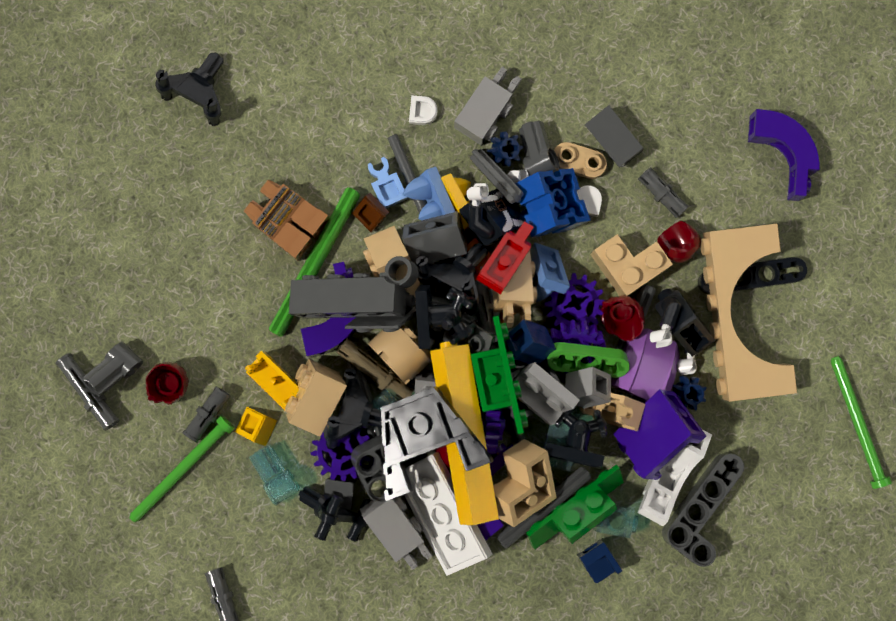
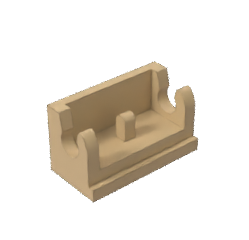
(619, 412)

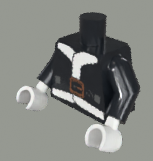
(491, 213)
(684, 325)

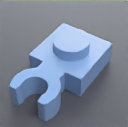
(387, 187)

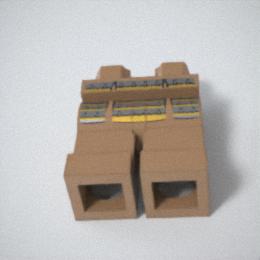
(279, 213)

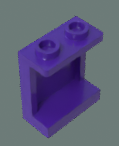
(661, 435)

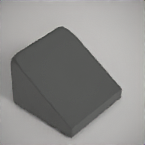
(342, 489)

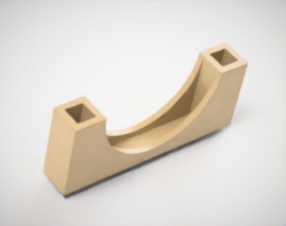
(740, 371)

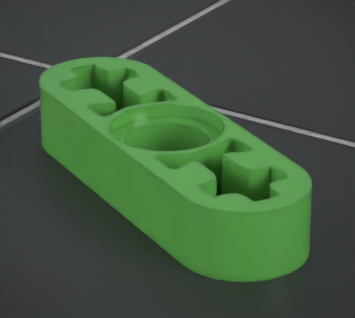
(567, 363)

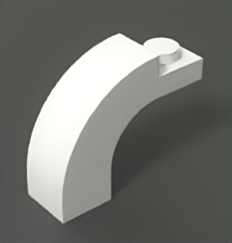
(662, 493)

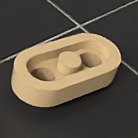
(579, 160)

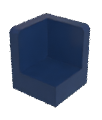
(530, 342)
(599, 561)

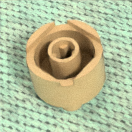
(401, 352)

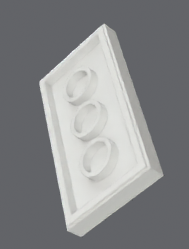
(437, 513)

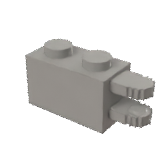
(486, 107)
(395, 529)

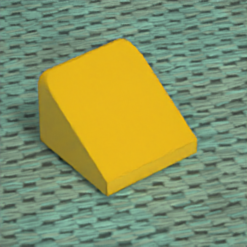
(256, 426)

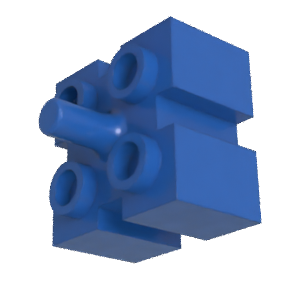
(552, 202)

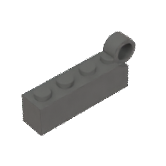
(353, 296)

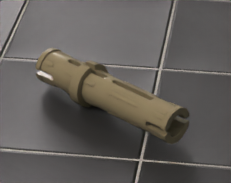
(366, 364)

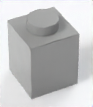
(589, 386)

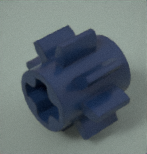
(513, 148)
(684, 387)

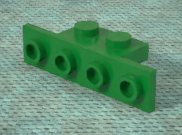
(495, 379)
(579, 513)

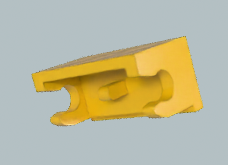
(272, 379)

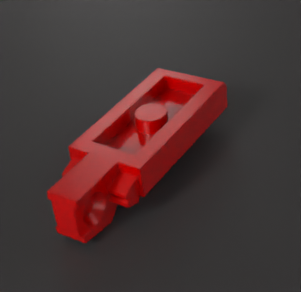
(506, 259)

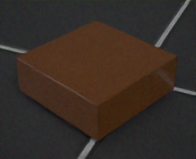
(370, 212)

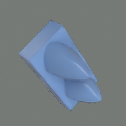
(430, 188)
(548, 271)

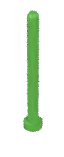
(222, 427)
(879, 477)

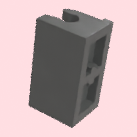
(614, 136)

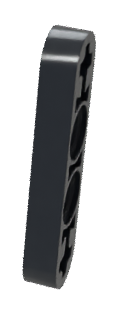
(753, 280)

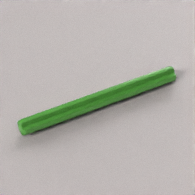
(318, 254)

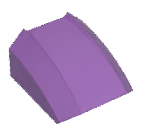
(649, 367)

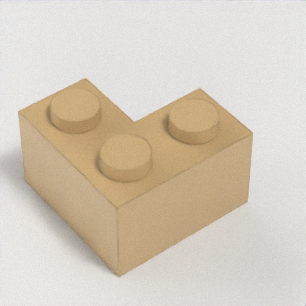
(382, 248)
(624, 270)
(317, 397)
(527, 485)

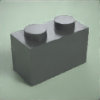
(435, 238)

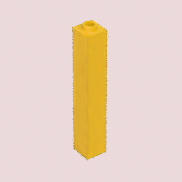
(456, 381)

